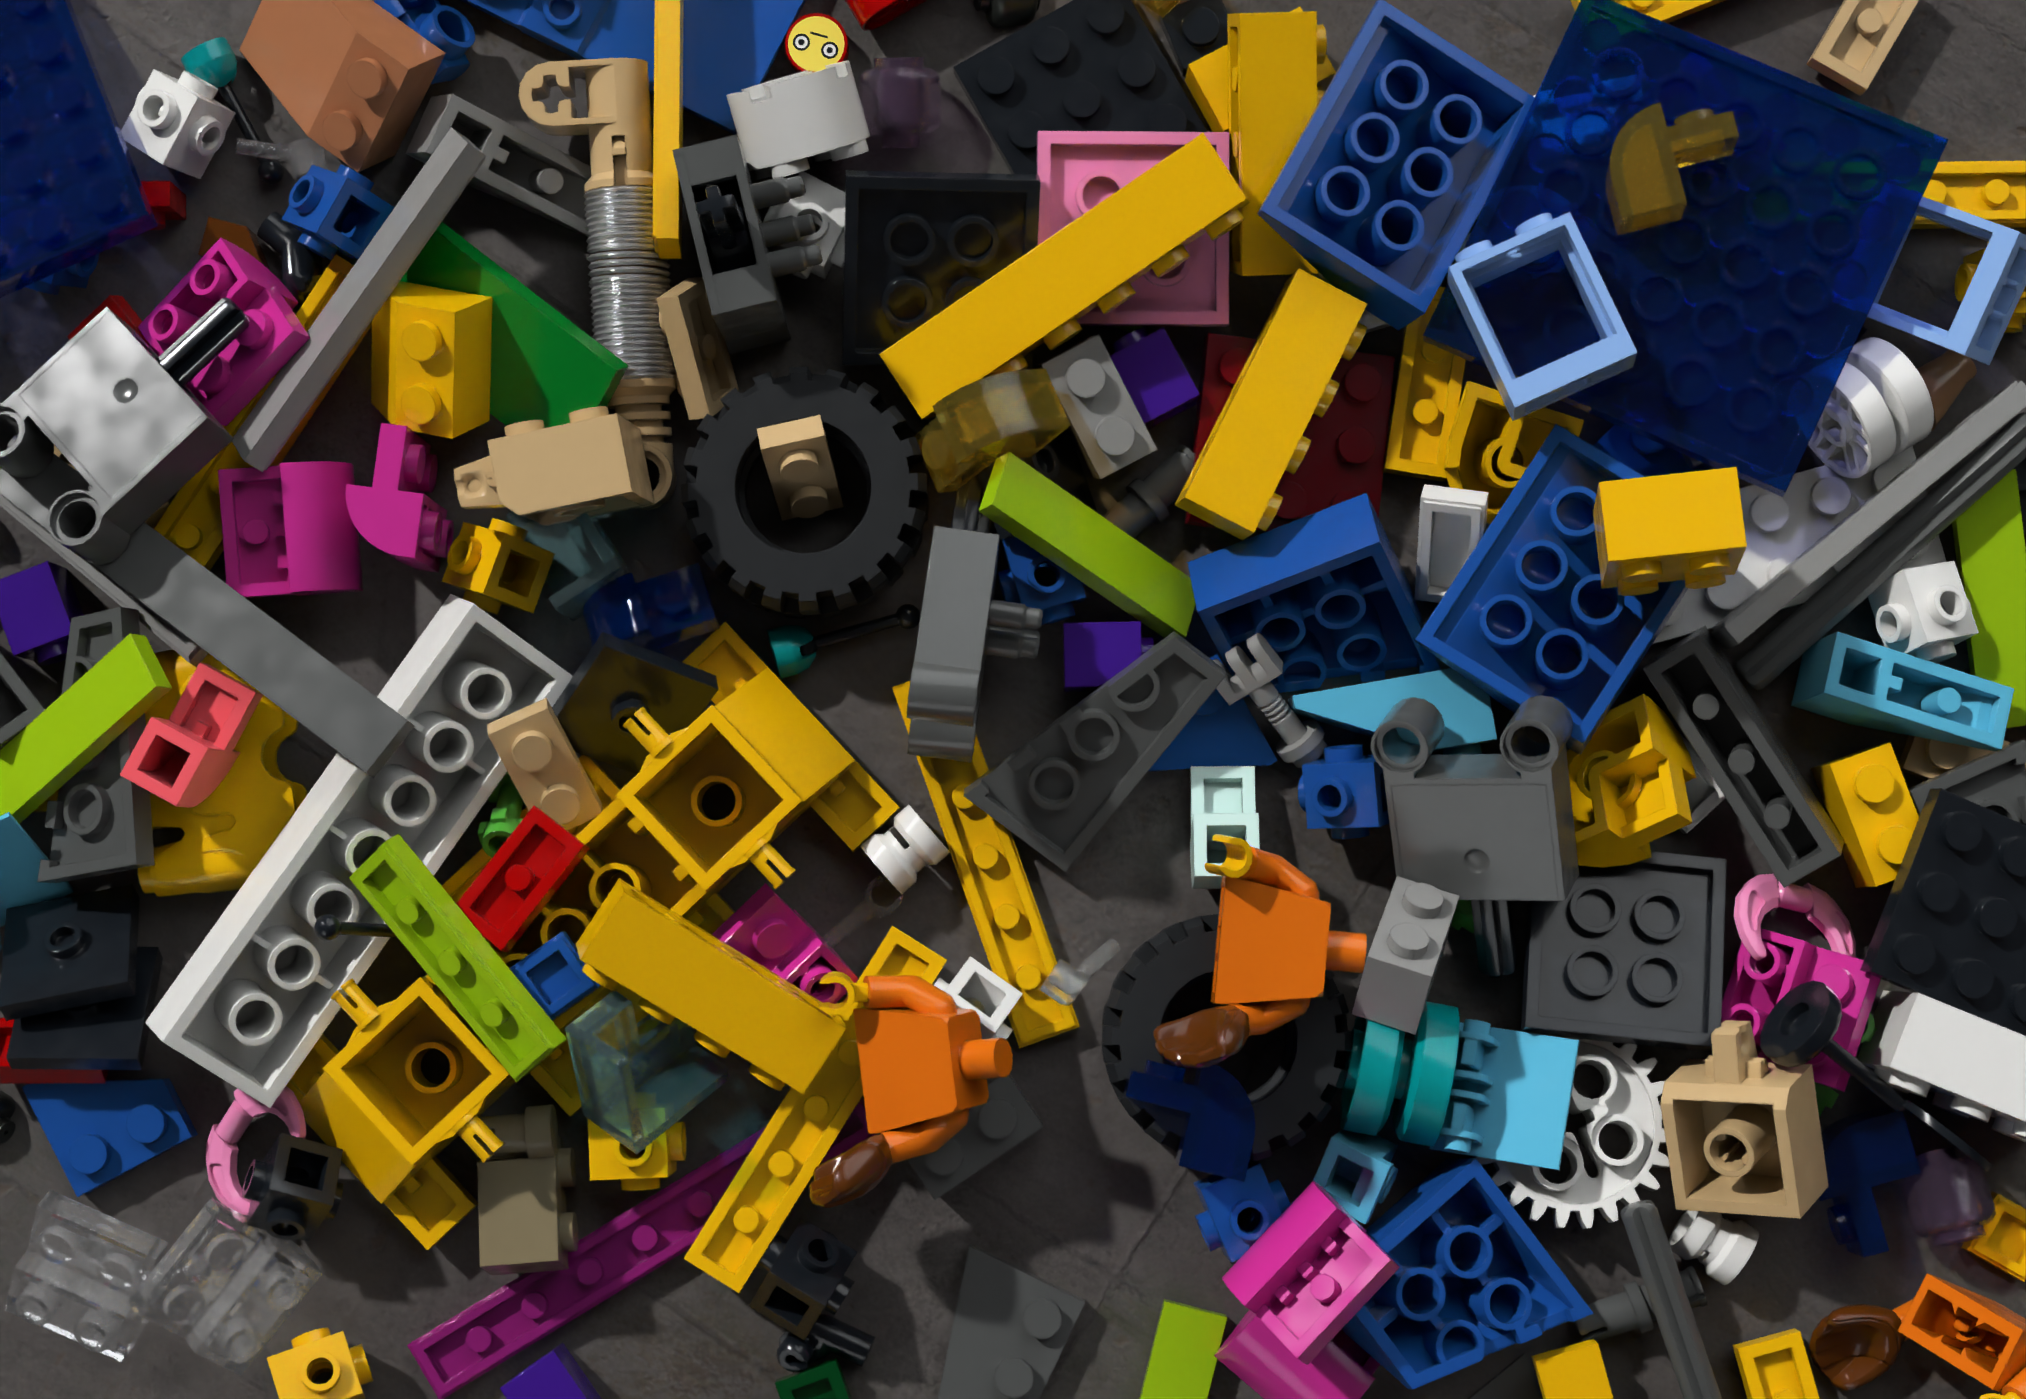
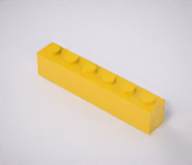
(1069, 276)

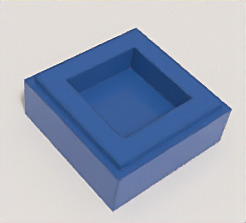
(555, 976)

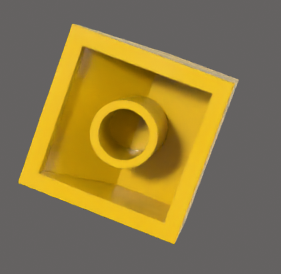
(432, 359)

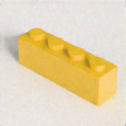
(1268, 108)
(1272, 405)
(709, 987)

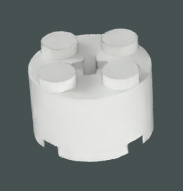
(798, 119)

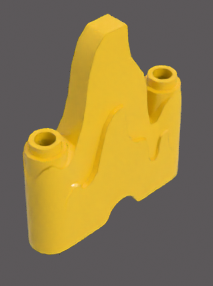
(239, 818)

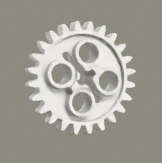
(1625, 1101)

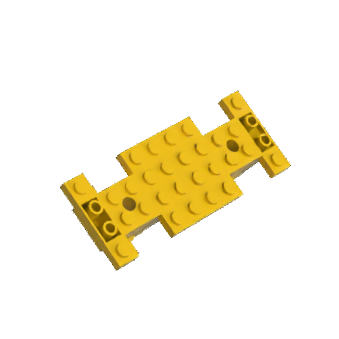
(648, 835)

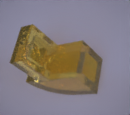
(1645, 161)
(988, 419)

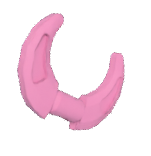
(1766, 894)
(223, 1138)

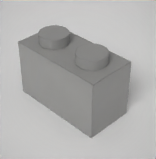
(1098, 407)
(1405, 955)

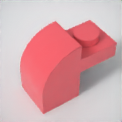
(194, 748)

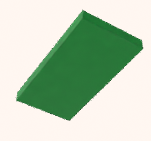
(538, 356)

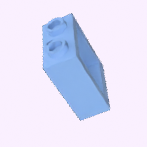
(1989, 297)
(1570, 373)

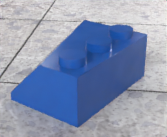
(1319, 595)
(1464, 1281)

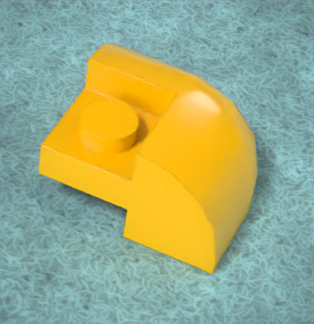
(1490, 449)
(1629, 785)

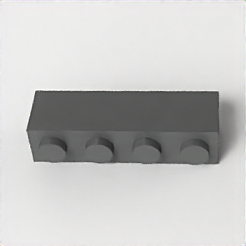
(1744, 756)

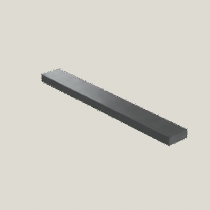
(233, 631)

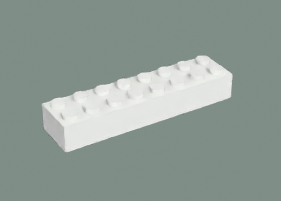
(262, 976)

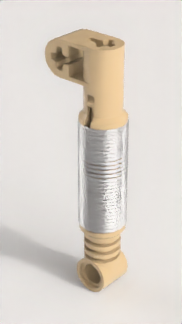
(620, 234)

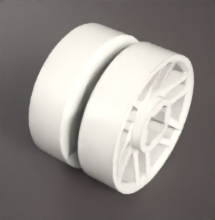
(1873, 410)

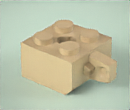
(560, 470)
(1743, 1131)

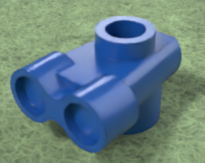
(442, 27)

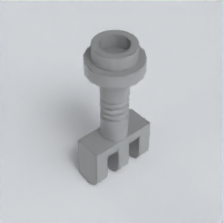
(1299, 740)

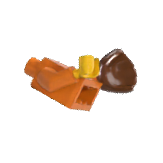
(1267, 956)
(918, 1076)
(1950, 1321)

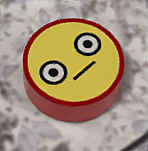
(816, 42)

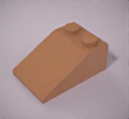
(343, 72)

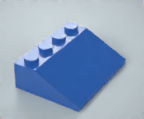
(1395, 164)
(1531, 598)

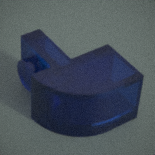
(653, 610)
(1218, 1117)
(1860, 1155)

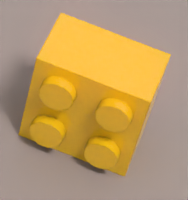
(1669, 530)

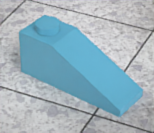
(1900, 693)
(1364, 706)

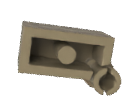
(524, 1195)

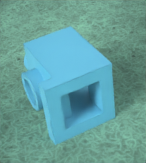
(1358, 1172)

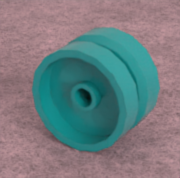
(1409, 1069)

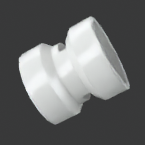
(905, 849)
(1716, 1243)

